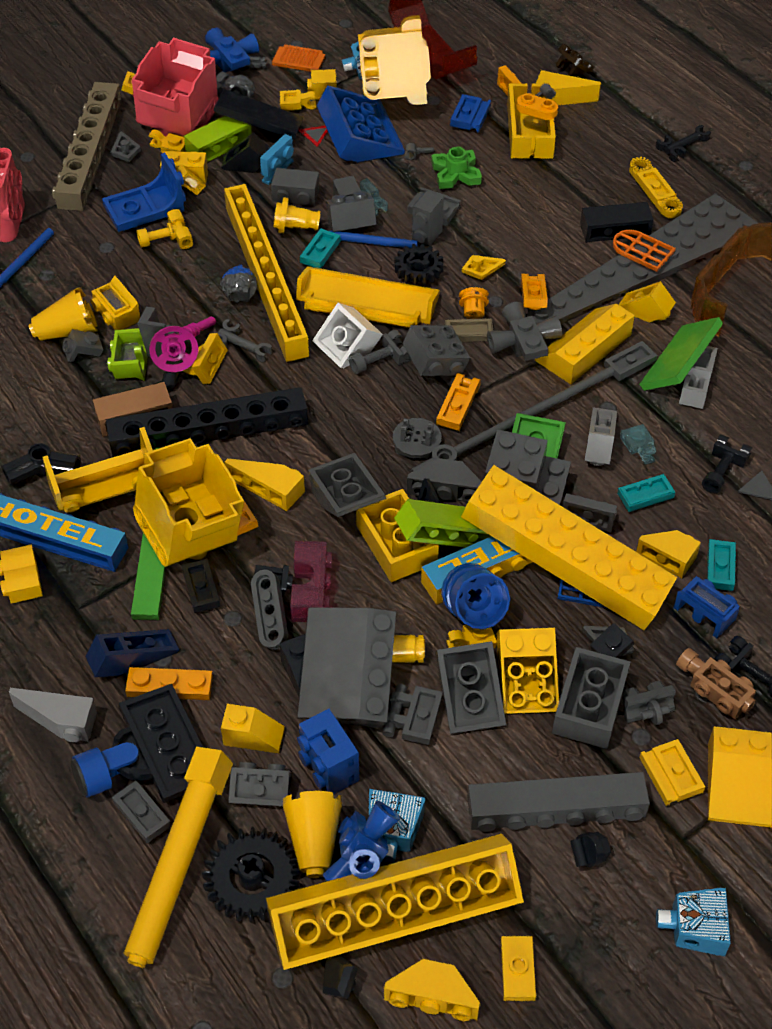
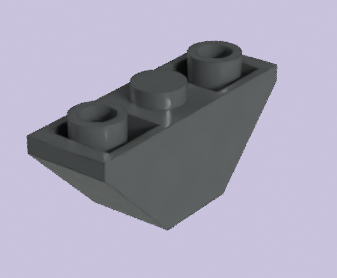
(449, 478)

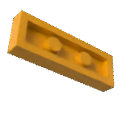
(187, 683)

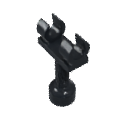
(714, 480)
(743, 651)

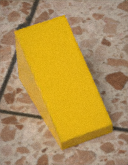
(191, 181)

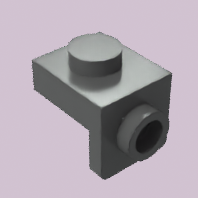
(82, 343)

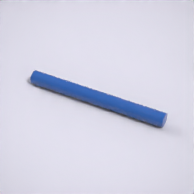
(376, 240)
(25, 256)

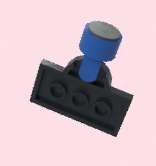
(152, 746)

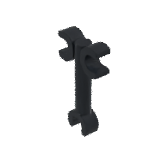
(677, 148)

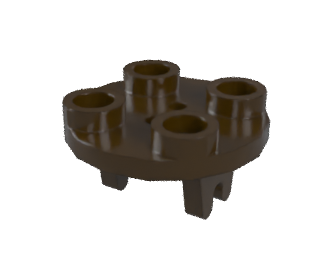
(578, 65)

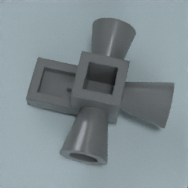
(524, 334)

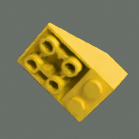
(528, 670)

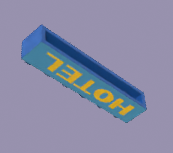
(61, 533)

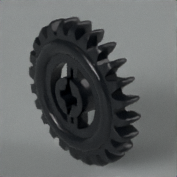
(244, 857)

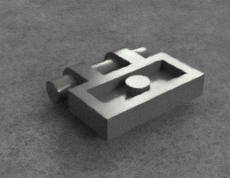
(421, 716)

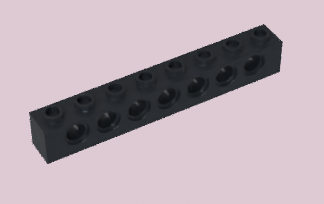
(210, 420)

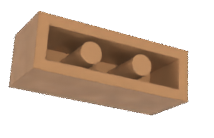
(131, 402)

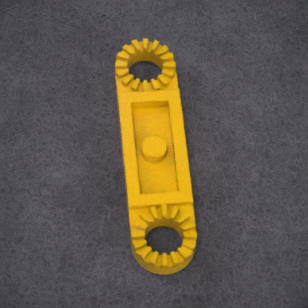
(656, 187)

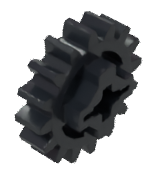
(418, 264)

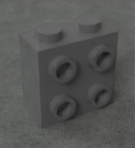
(436, 350)

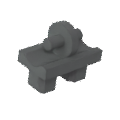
(649, 704)

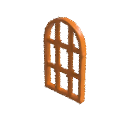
(625, 233)

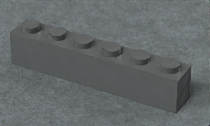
(557, 801)

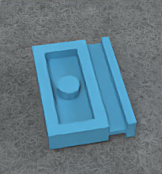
(276, 157)

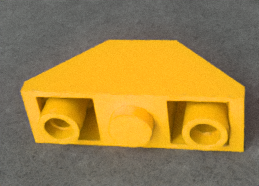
(433, 989)

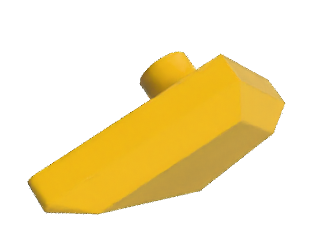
(482, 266)

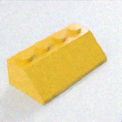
(588, 342)

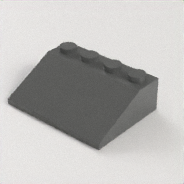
(347, 665)

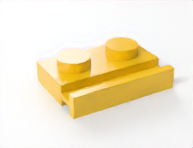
(672, 772)

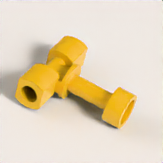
(175, 229)

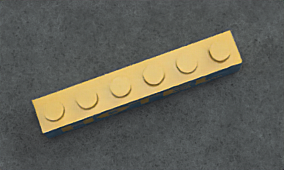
(488, 553)

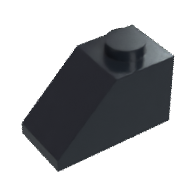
(245, 155)

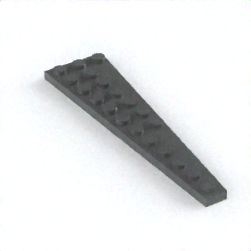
(693, 234)

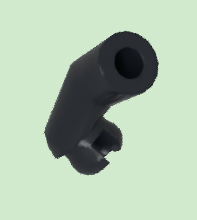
(170, 379)

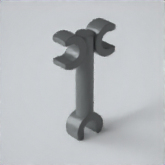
(231, 335)

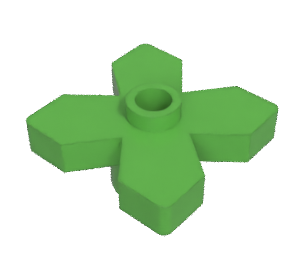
(456, 166)

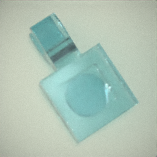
(367, 186)
(639, 440)

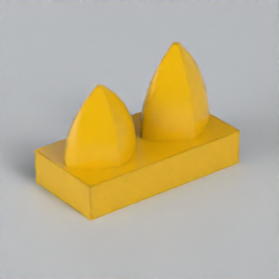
(208, 359)

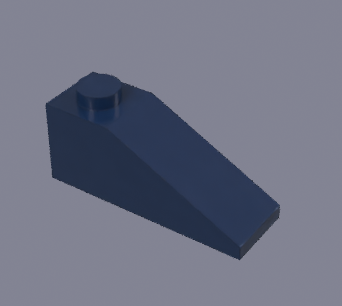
(116, 652)

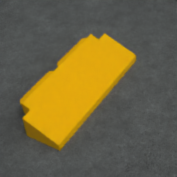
(372, 297)

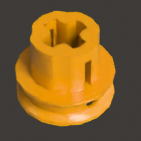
(474, 302)

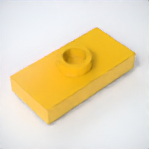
(518, 968)

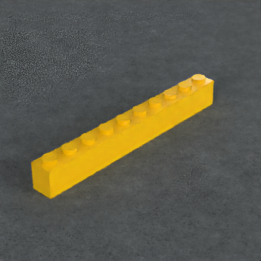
(270, 280)

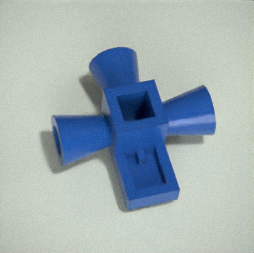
(229, 53)
(362, 843)

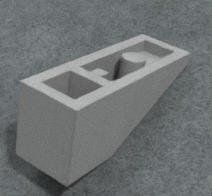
(601, 436)
(62, 714)

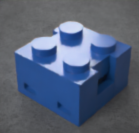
(328, 752)

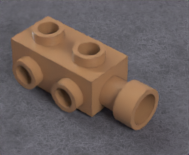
(718, 684)

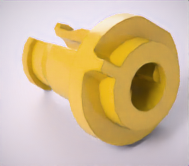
(291, 216)

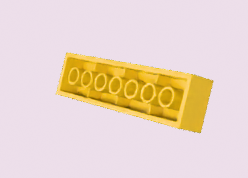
(569, 547)
(395, 901)

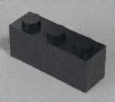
(604, 222)

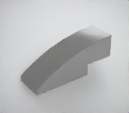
(698, 379)

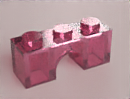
(310, 563)

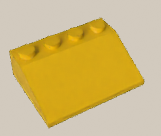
(740, 776)

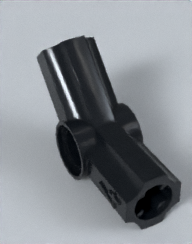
(33, 464)

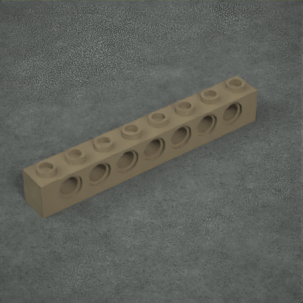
(87, 146)

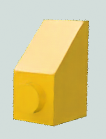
(649, 302)
(670, 550)
(251, 729)

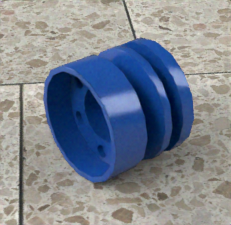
(485, 605)

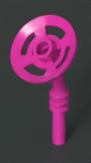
(174, 345)

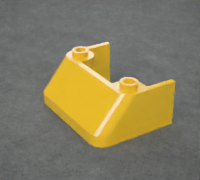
(97, 480)

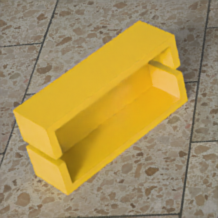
(528, 133)

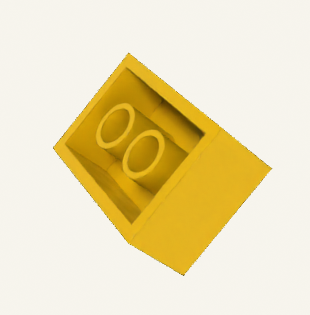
(387, 542)

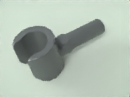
(546, 91)
(412, 150)

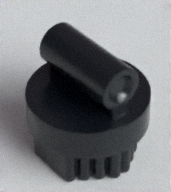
(590, 849)

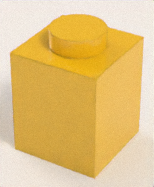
(320, 80)

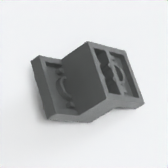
(527, 461)

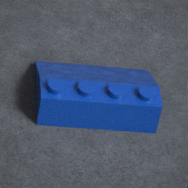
(358, 126)

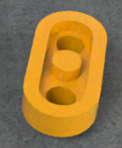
(537, 106)

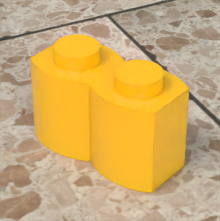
(20, 574)

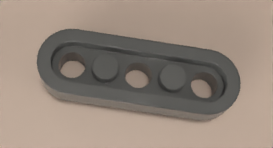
(263, 601)

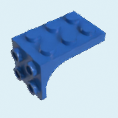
(148, 201)

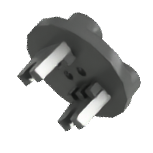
(406, 434)

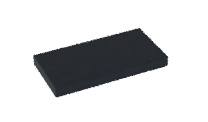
(258, 114)

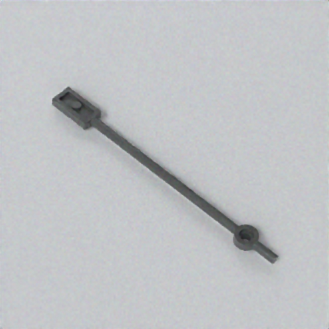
(620, 366)

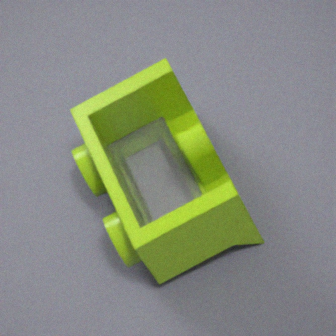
(128, 355)

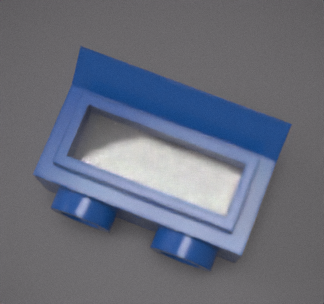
(708, 603)

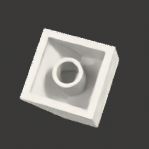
(346, 334)

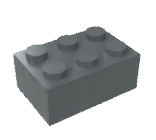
(591, 697)

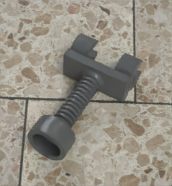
(389, 342)

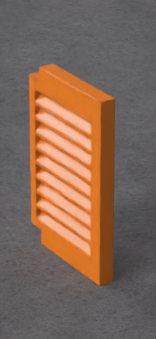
(298, 58)

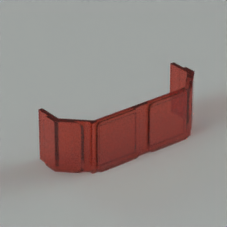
(441, 56)

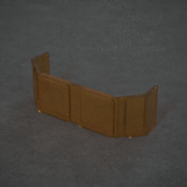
(745, 243)

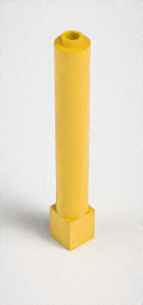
(205, 779)

